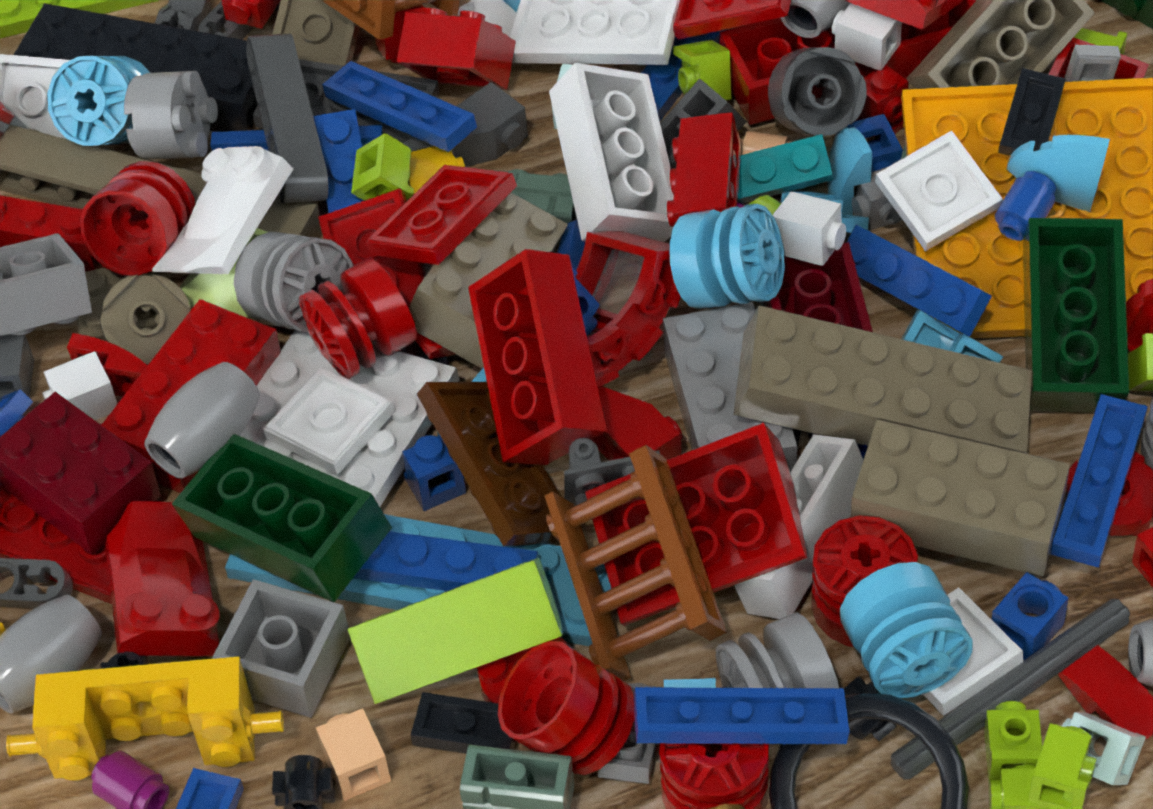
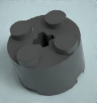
(830, 71)

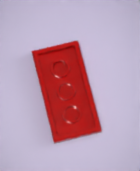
(32, 537)

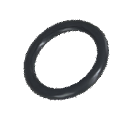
(894, 710)

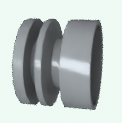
(279, 270)
(789, 659)

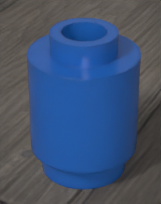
(1027, 198)

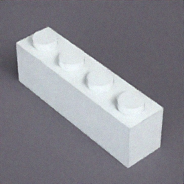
(824, 491)

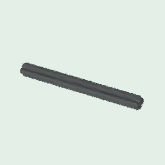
(1017, 683)

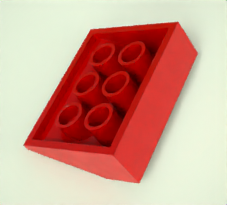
(737, 509)

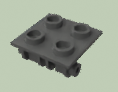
(588, 472)

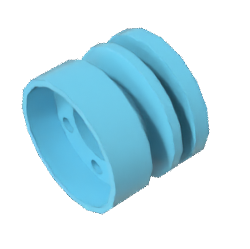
(73, 103)
(727, 256)
(905, 630)

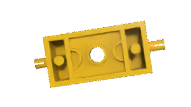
(85, 707)

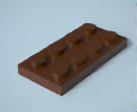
(507, 492)

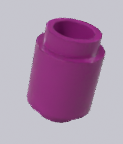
(128, 783)

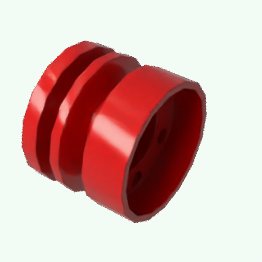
(136, 217)
(365, 314)
(845, 557)
(566, 706)
(714, 775)

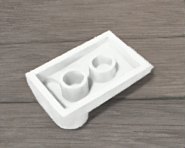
(228, 211)

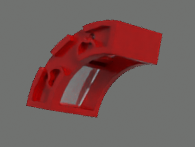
(634, 291)

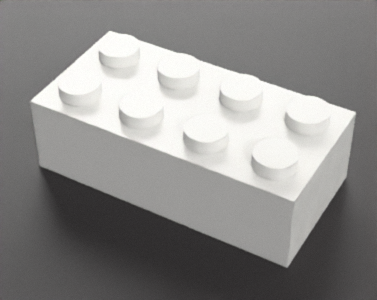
(613, 151)

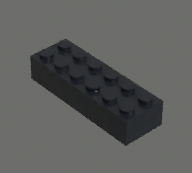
(218, 59)

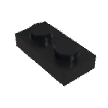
(1032, 110)
(456, 723)

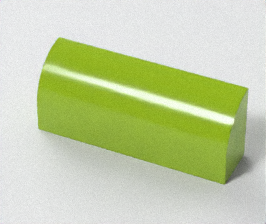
(456, 630)

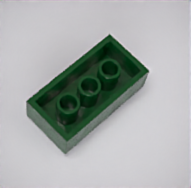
(1075, 313)
(283, 516)

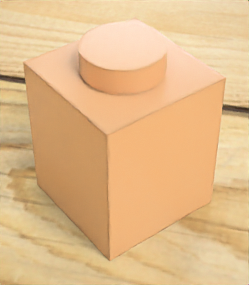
(353, 753)

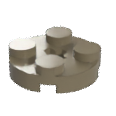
(142, 293)

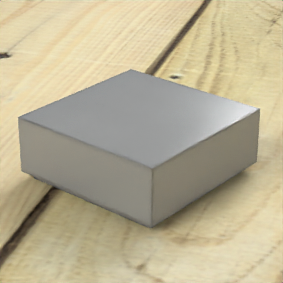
(1093, 63)

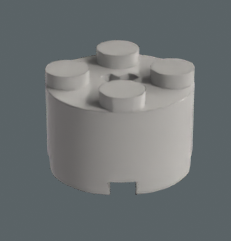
(169, 115)

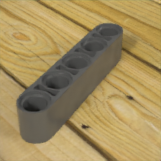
(287, 115)

